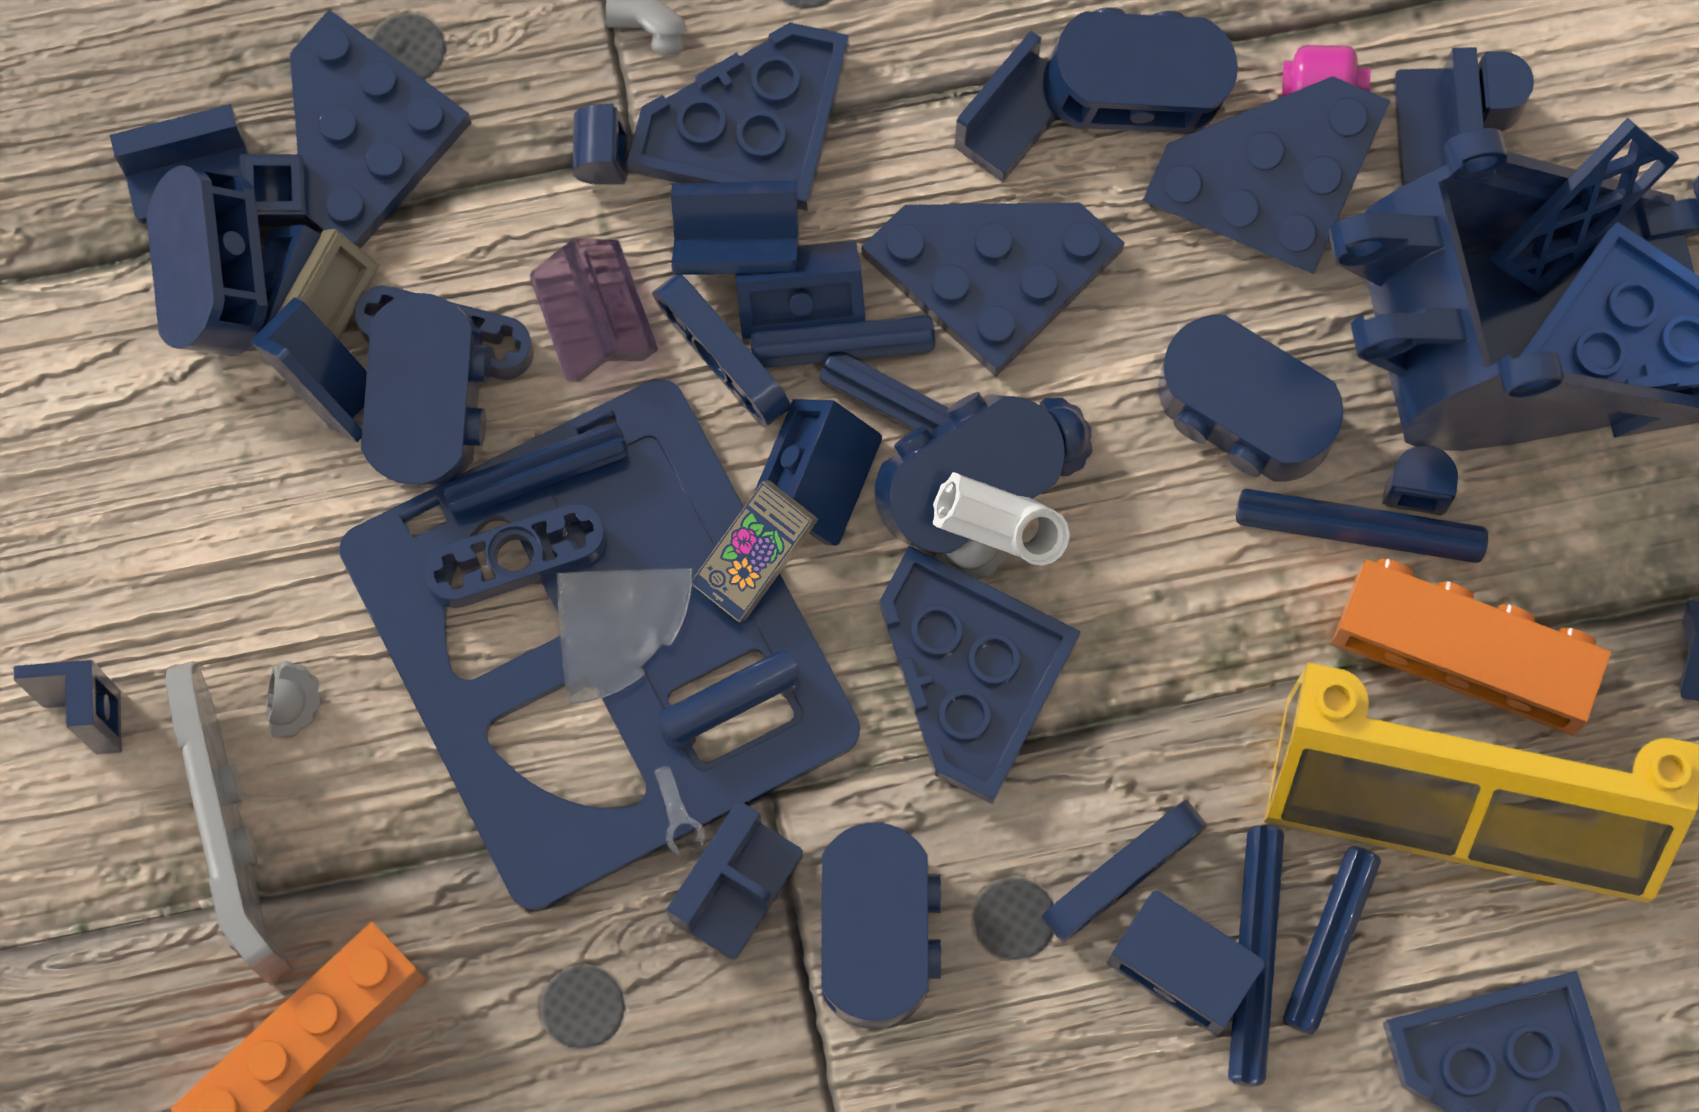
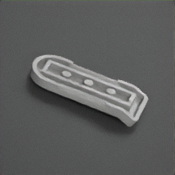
(225, 841)

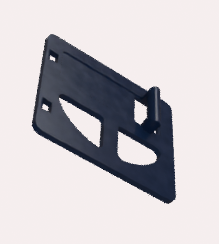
(658, 510)

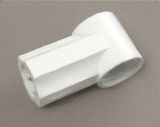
(999, 519)

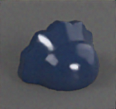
(1074, 430)

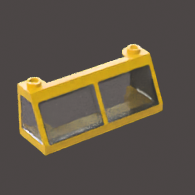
(1477, 798)

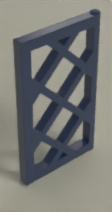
(1590, 177)

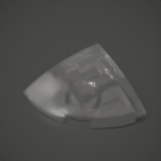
(616, 624)

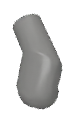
(654, 17)

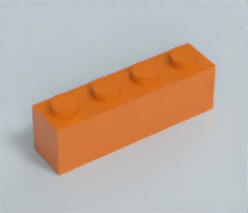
(1472, 646)
(310, 1030)

